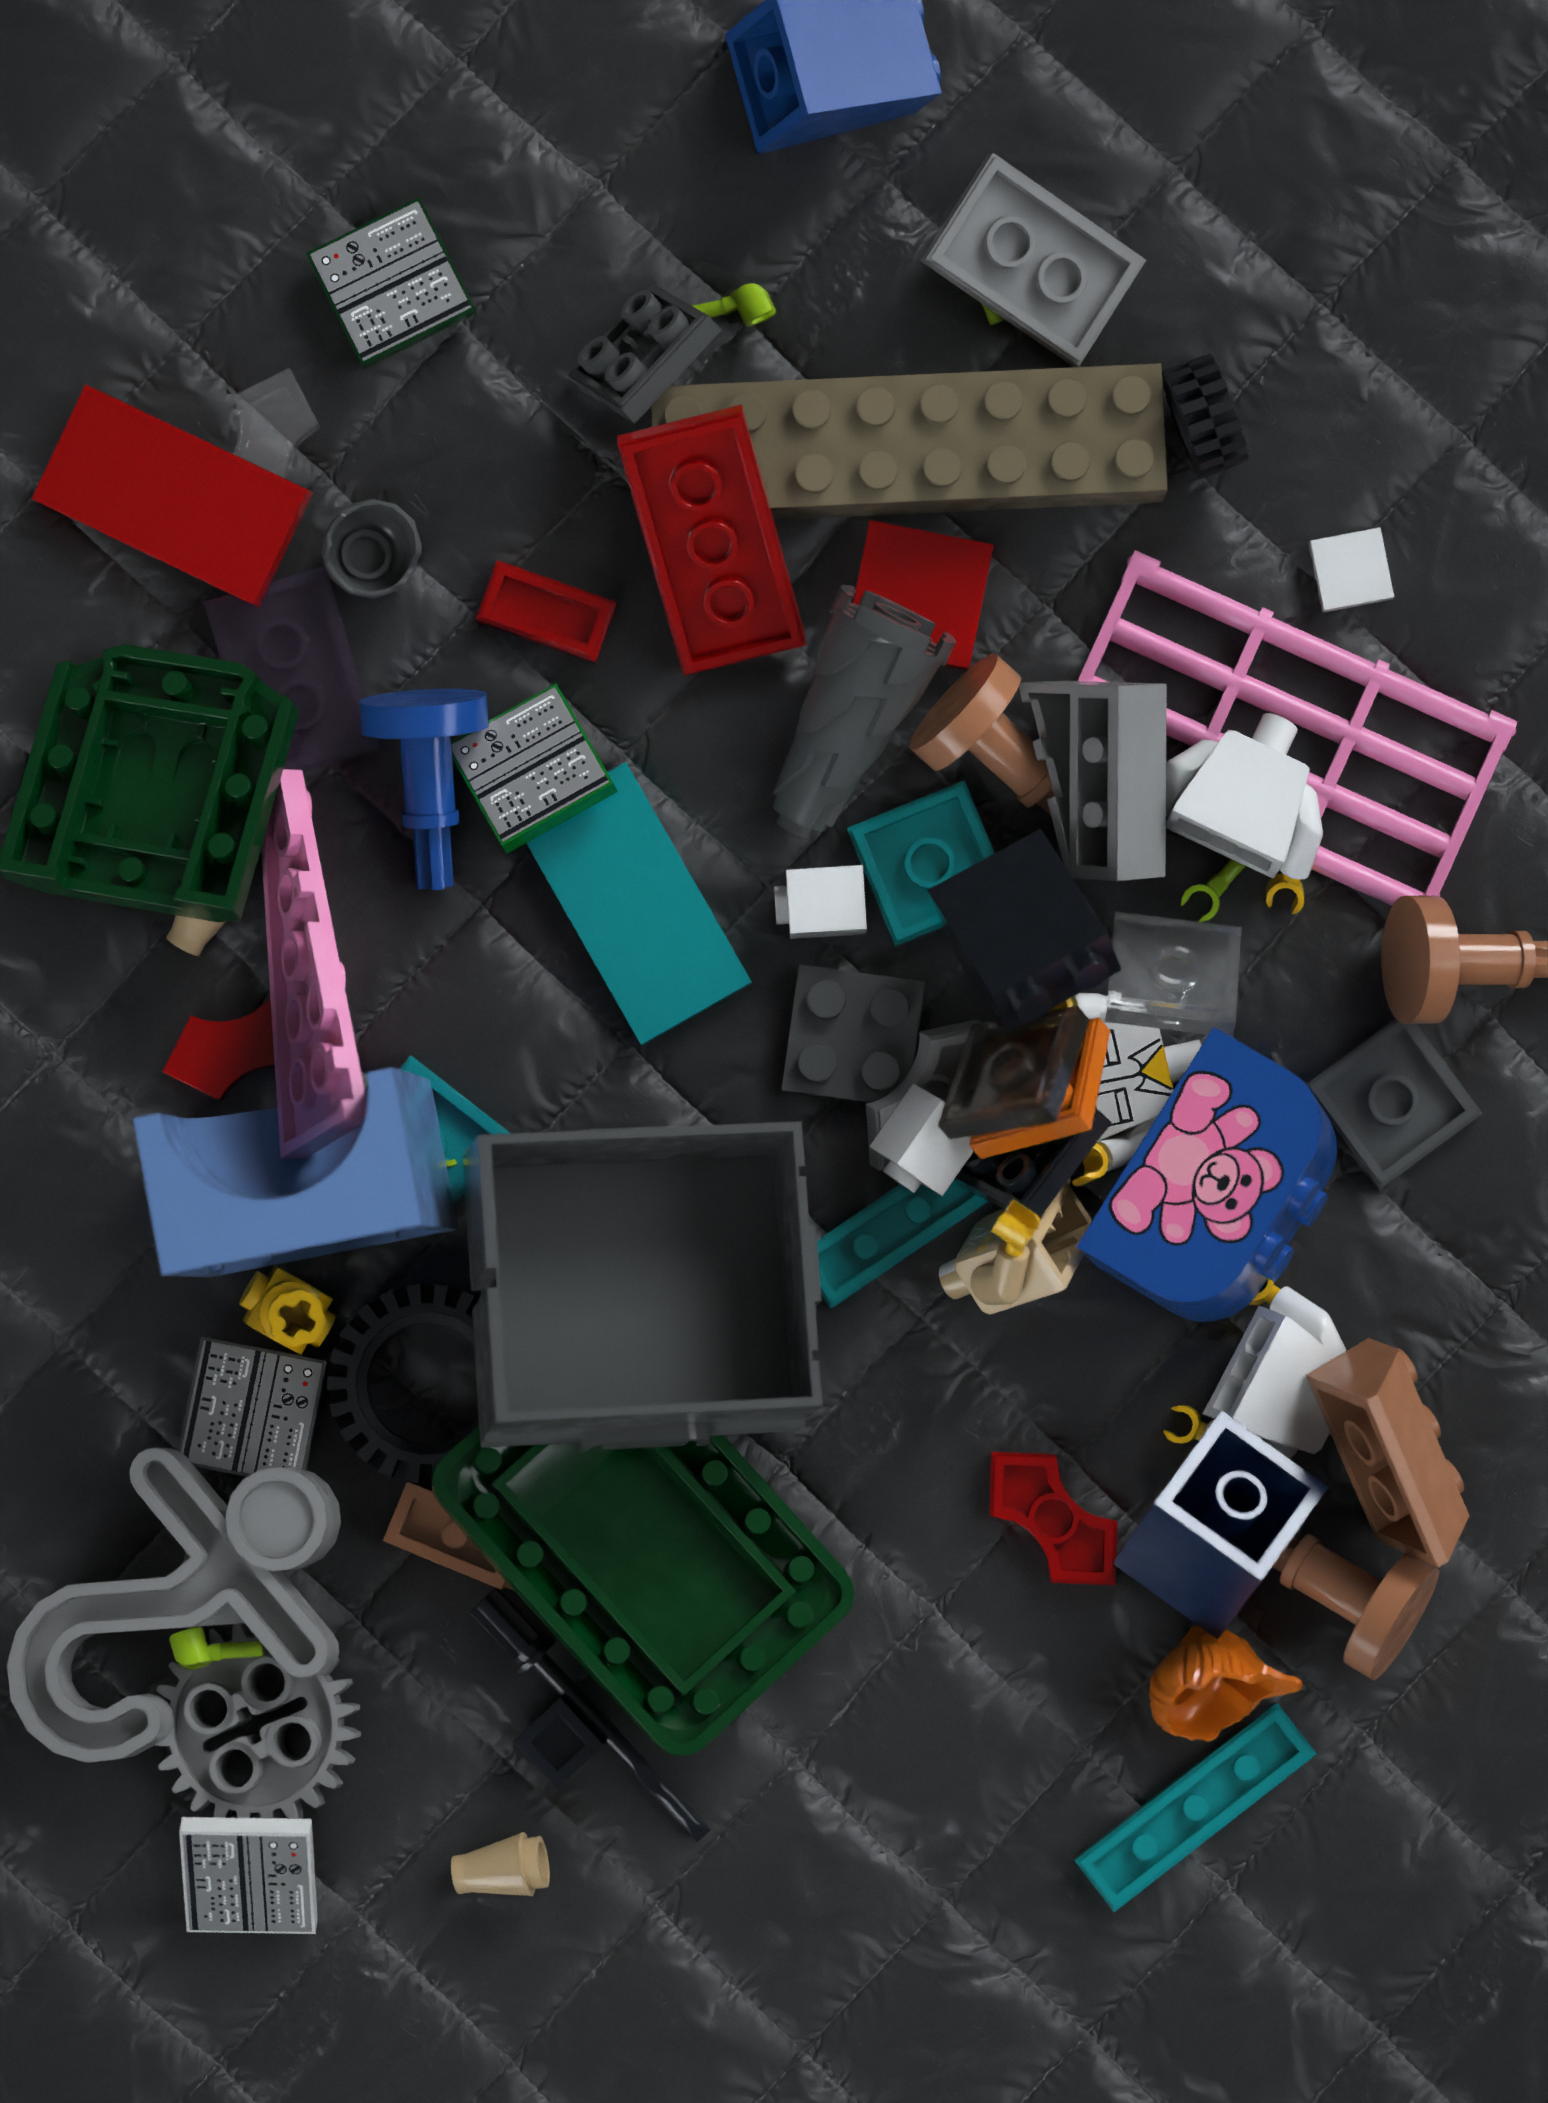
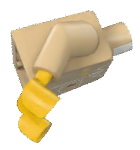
(1018, 1255)

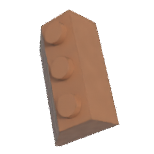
(1392, 1450)

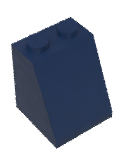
(1220, 1525)

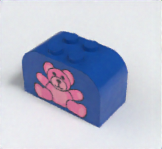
(1217, 1185)

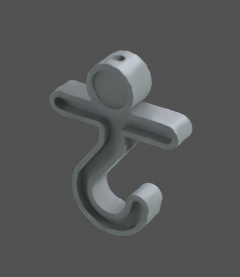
(228, 1576)

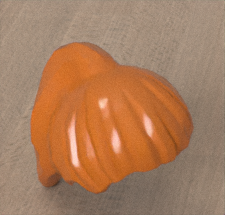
(1211, 1684)

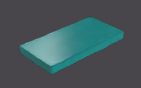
(639, 911)

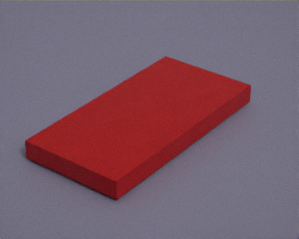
(172, 495)
(712, 539)

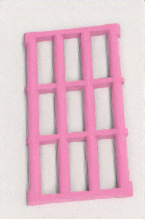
(1348, 734)

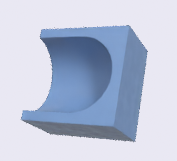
(234, 1206)

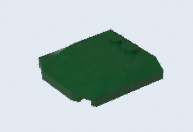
(150, 783)

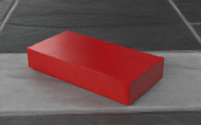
(546, 612)

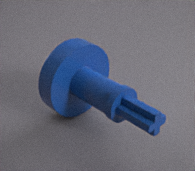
(425, 725)

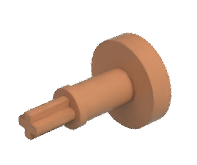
(973, 720)
(1429, 959)
(1380, 1609)

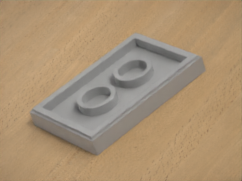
(1033, 260)

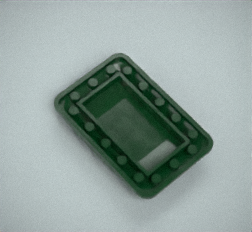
(653, 1570)

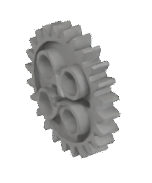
(277, 1776)

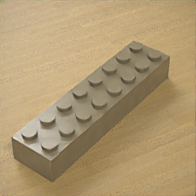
(948, 439)

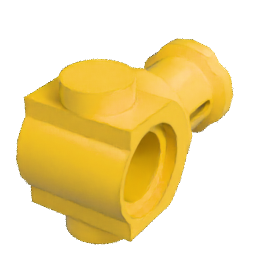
(287, 1309)

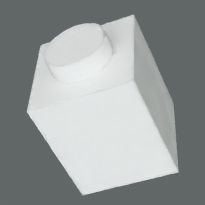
(822, 902)
(918, 1147)

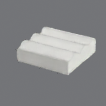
(1351, 570)

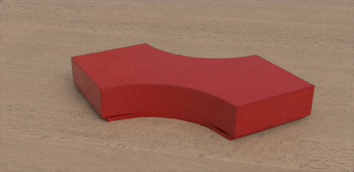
(220, 1053)
(1075, 1542)

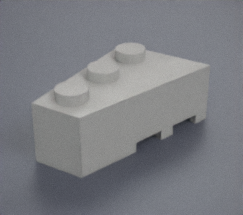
(1106, 774)

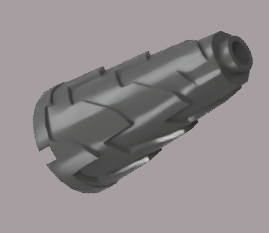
(864, 684)

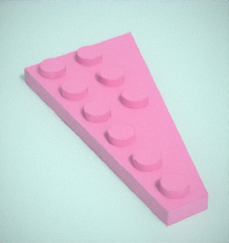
(312, 1028)

